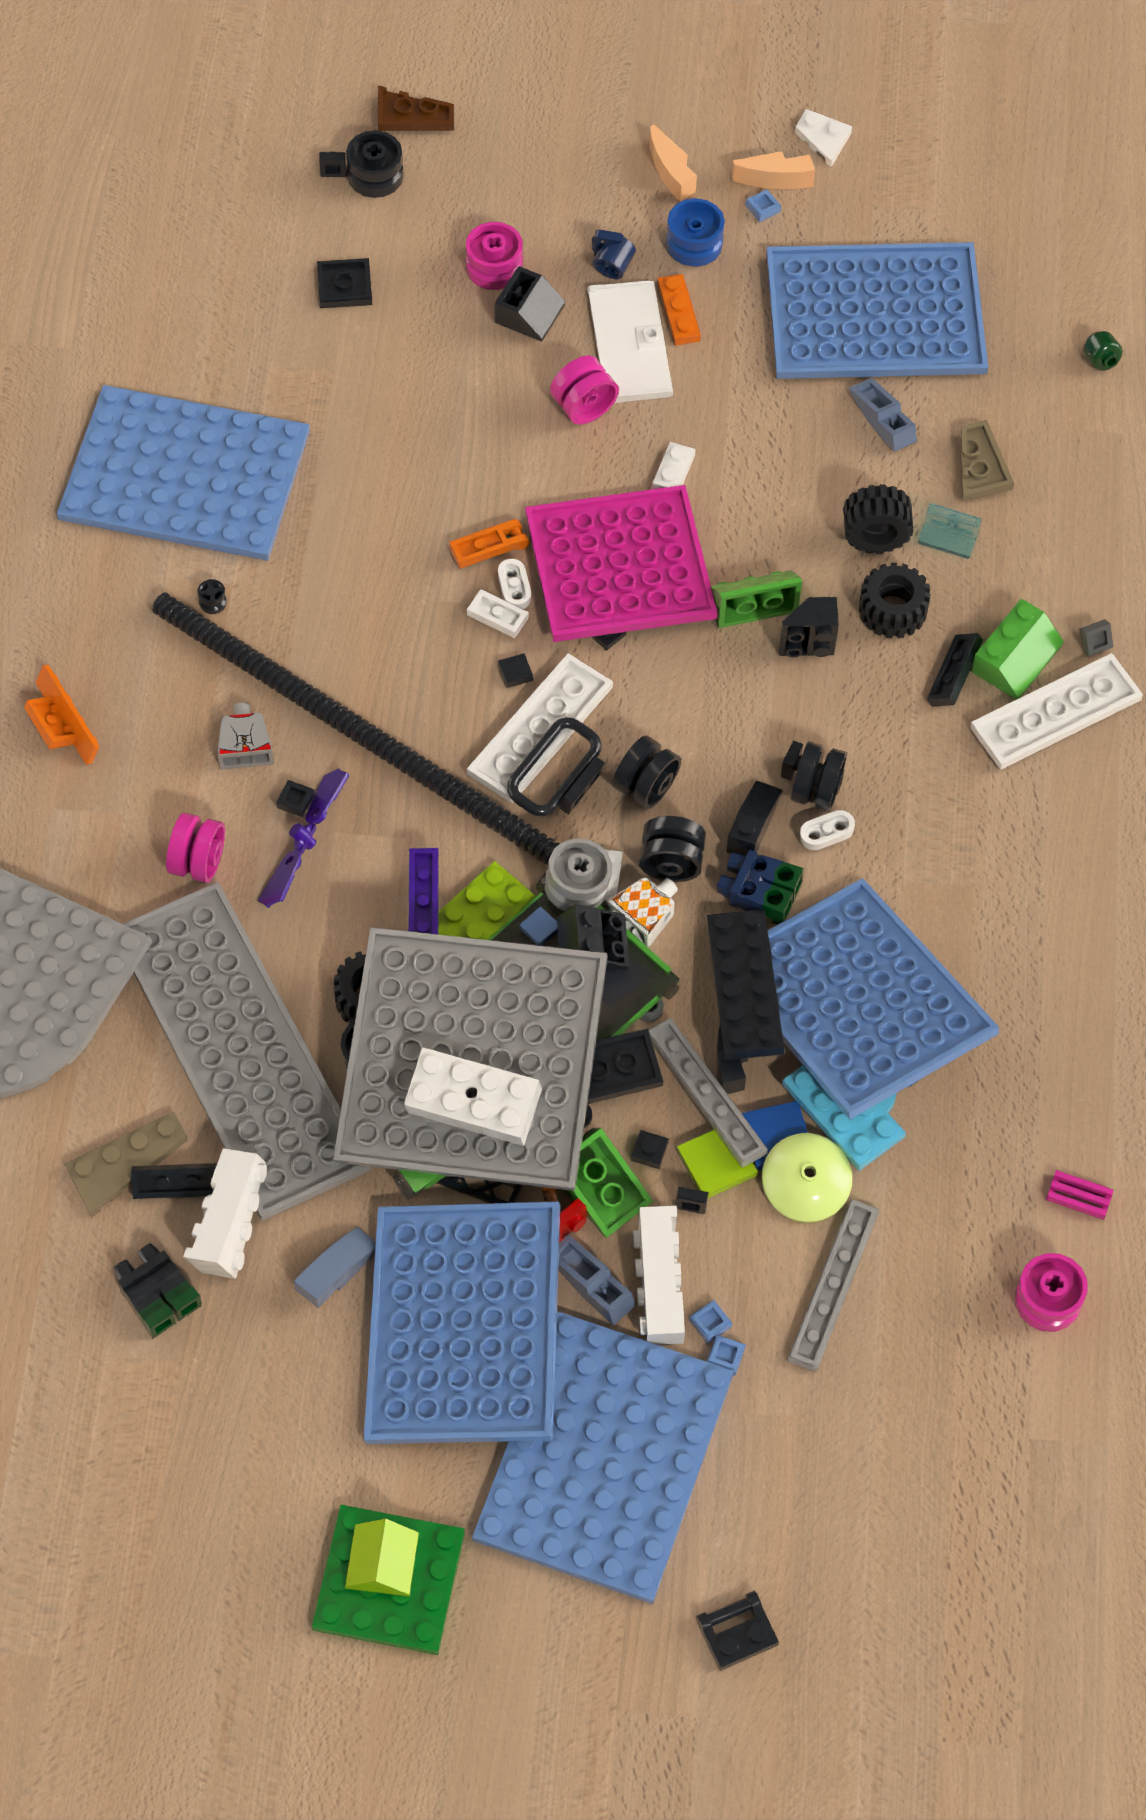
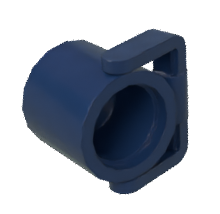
(613, 254)

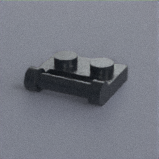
(741, 1640)

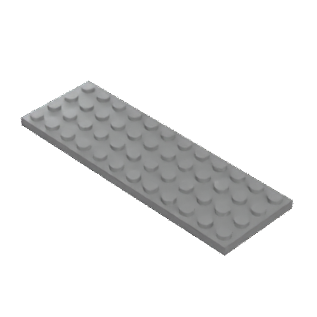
(241, 1047)

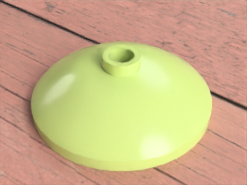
(796, 1194)

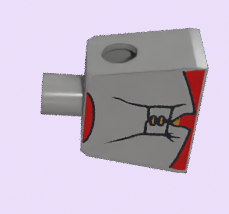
(244, 739)

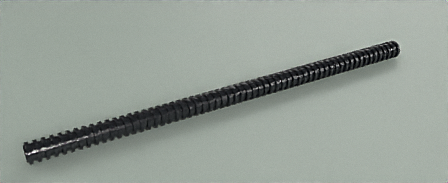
(353, 726)

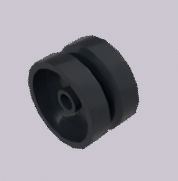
(374, 164)
(646, 772)
(822, 777)
(672, 848)

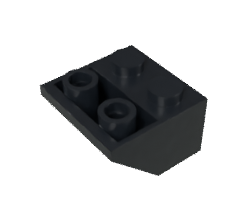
(528, 304)
(810, 629)
(595, 931)

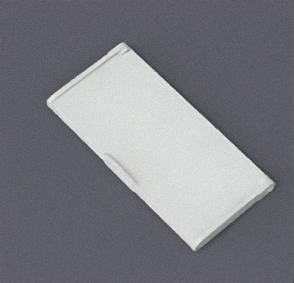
(631, 339)

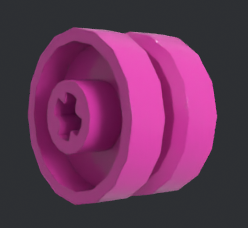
(493, 254)
(584, 390)
(195, 847)
(1051, 1292)

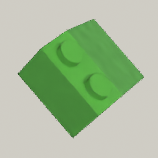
(607, 1184)

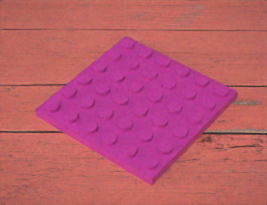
(620, 563)

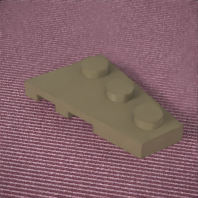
(982, 463)

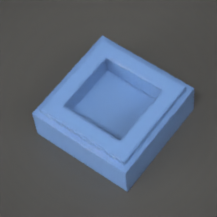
(763, 205)
(539, 927)
(710, 1321)
(726, 1353)

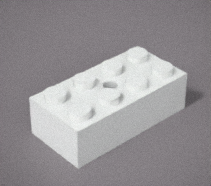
(499, 1110)

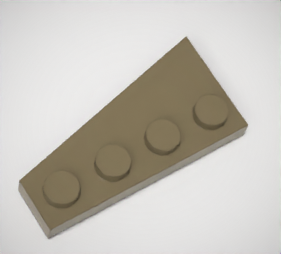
(107, 1169)

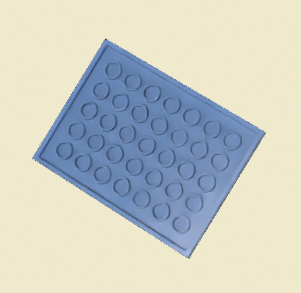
(876, 310)
(184, 472)
(867, 1000)
(463, 1324)
(619, 1464)

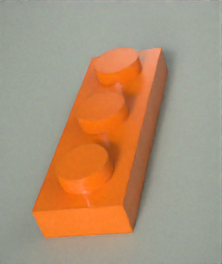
(678, 309)

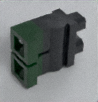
(150, 1281)

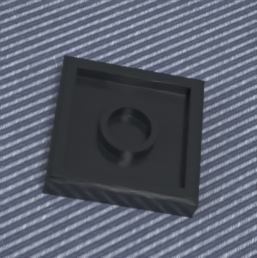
(344, 283)

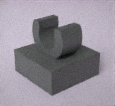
(1096, 637)

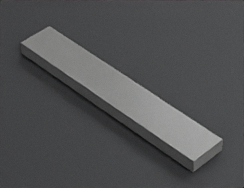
(707, 1093)
(833, 1285)

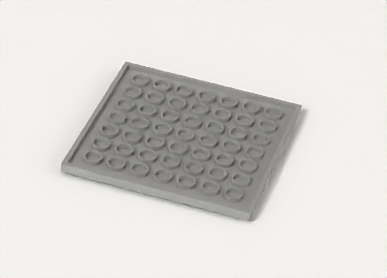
(487, 1004)

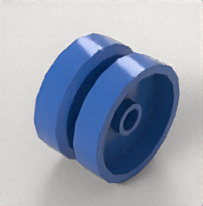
(695, 232)

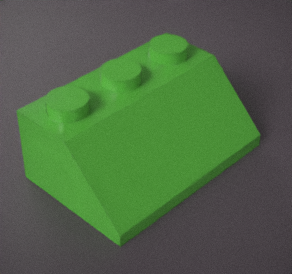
(756, 598)
(1017, 650)

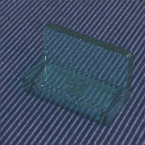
(950, 531)

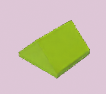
(382, 1558)

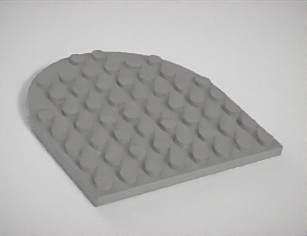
(56, 979)

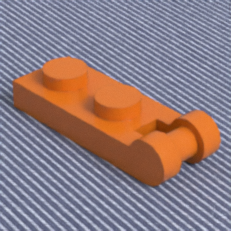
(488, 543)

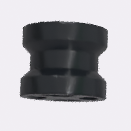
(216, 591)

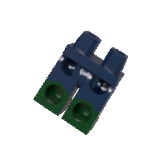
(761, 884)

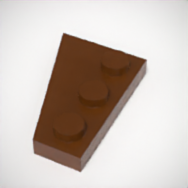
(408, 113)

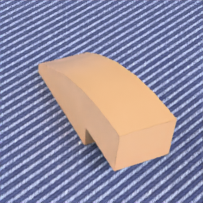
(671, 165)
(774, 171)

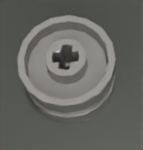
(578, 874)

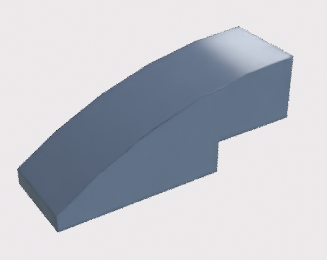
(884, 414)
(335, 1267)
(594, 1281)

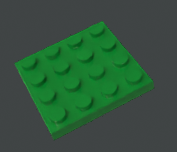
(390, 1619)

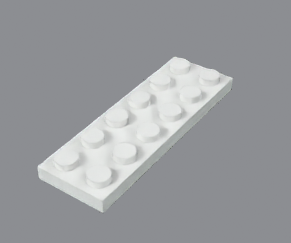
(567, 692)
(1056, 711)

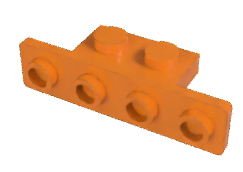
(58, 717)

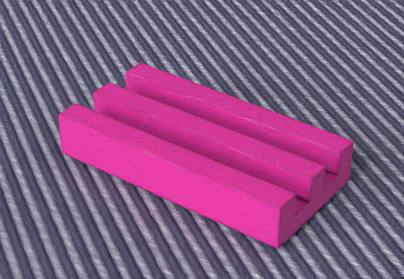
(1079, 1194)

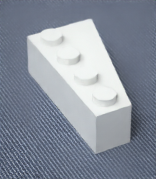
(227, 1214)
(660, 1276)

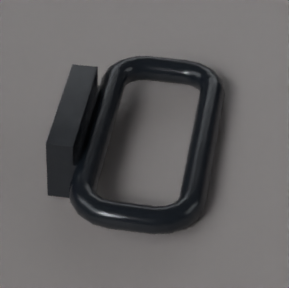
(577, 782)

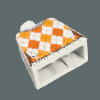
(645, 908)

